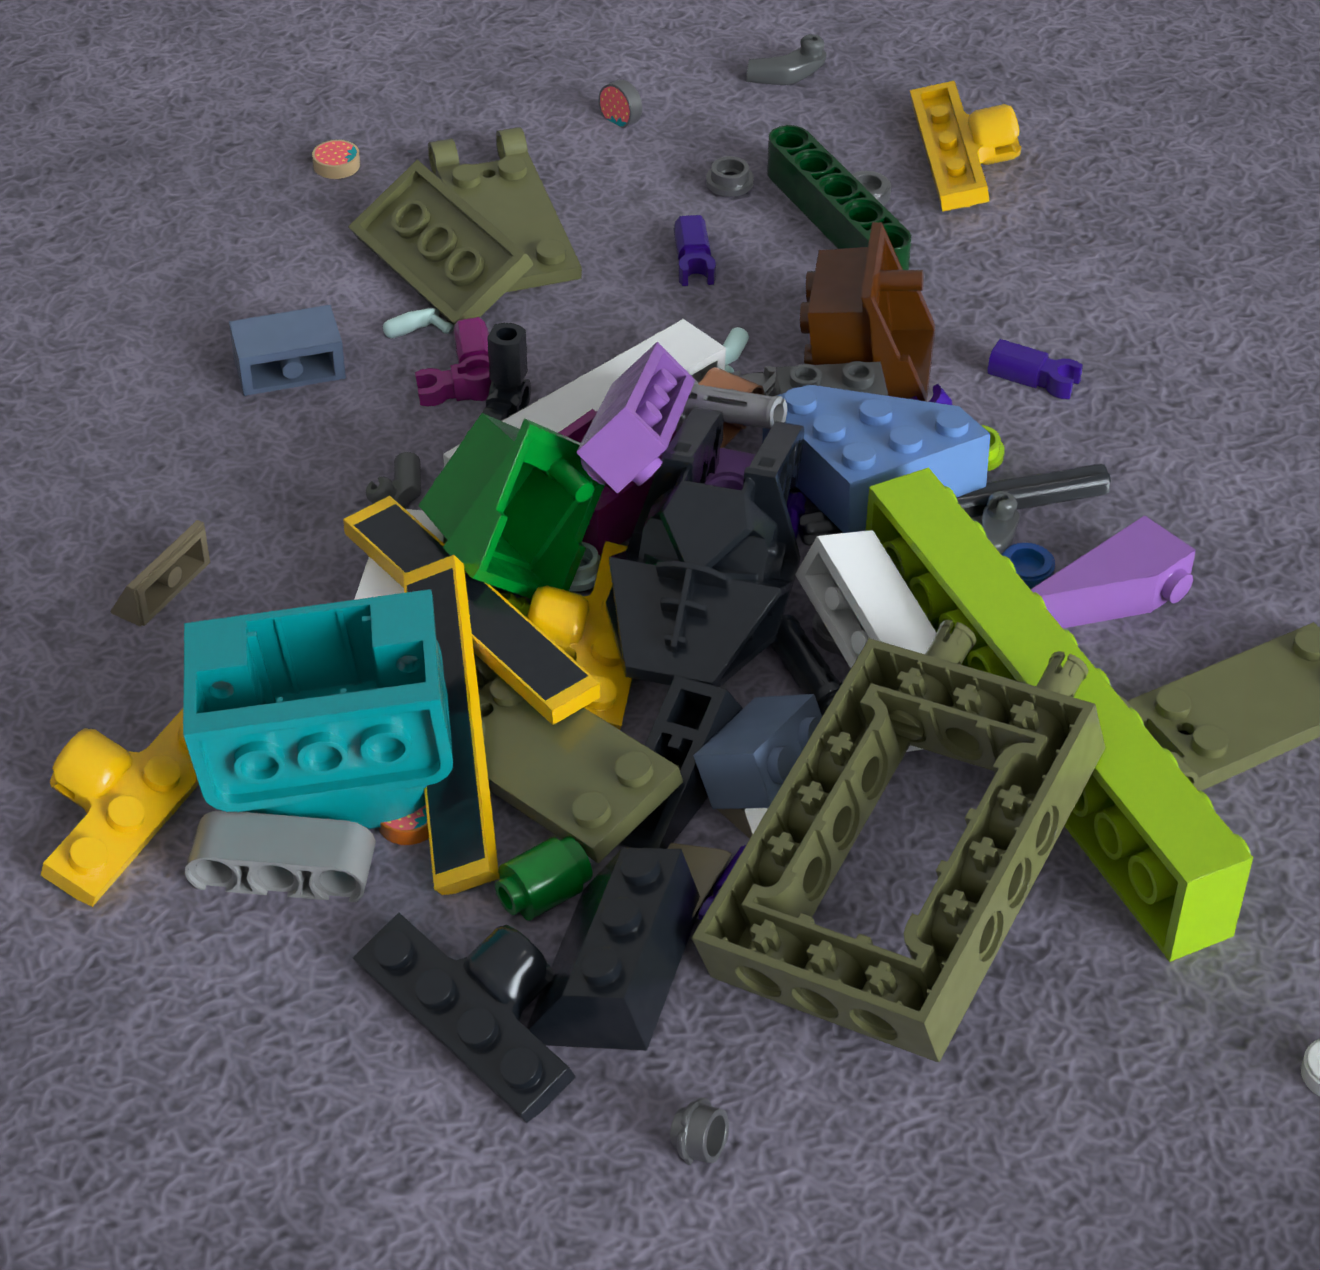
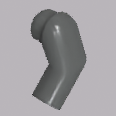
(406, 481)

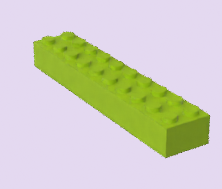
(1138, 811)

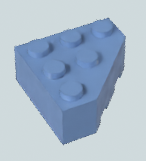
(873, 438)

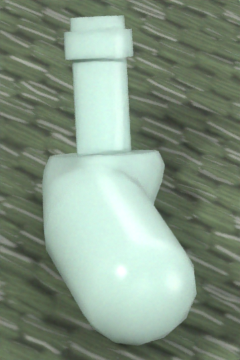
(414, 320)
(734, 346)

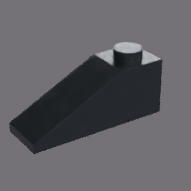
(684, 724)

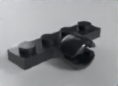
(475, 1006)

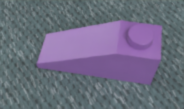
(1121, 577)

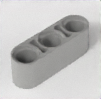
(281, 854)

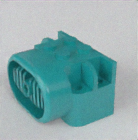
(319, 709)

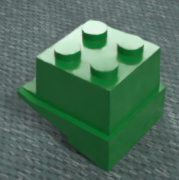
(514, 505)

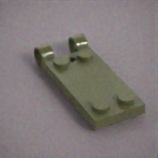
(515, 202)
(1239, 708)
(570, 775)

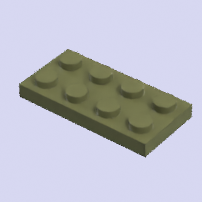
(440, 245)

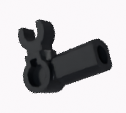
(507, 371)

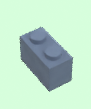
(287, 350)
(756, 750)

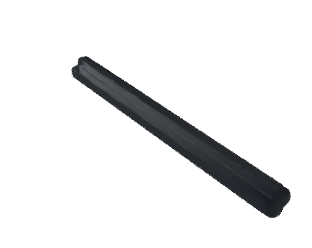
(1028, 490)

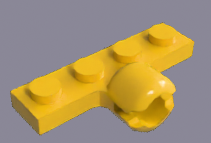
(962, 142)
(584, 632)
(125, 804)

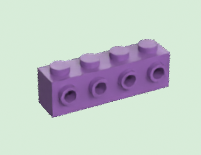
(636, 420)

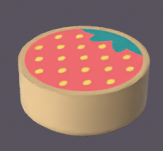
(336, 159)

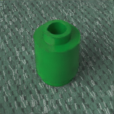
(543, 877)

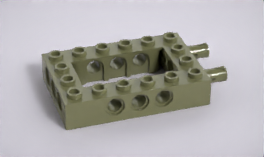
(1042, 756)

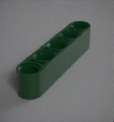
(829, 192)

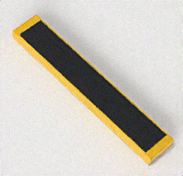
(500, 632)
(460, 804)

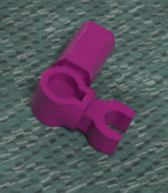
(466, 379)

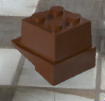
(870, 312)

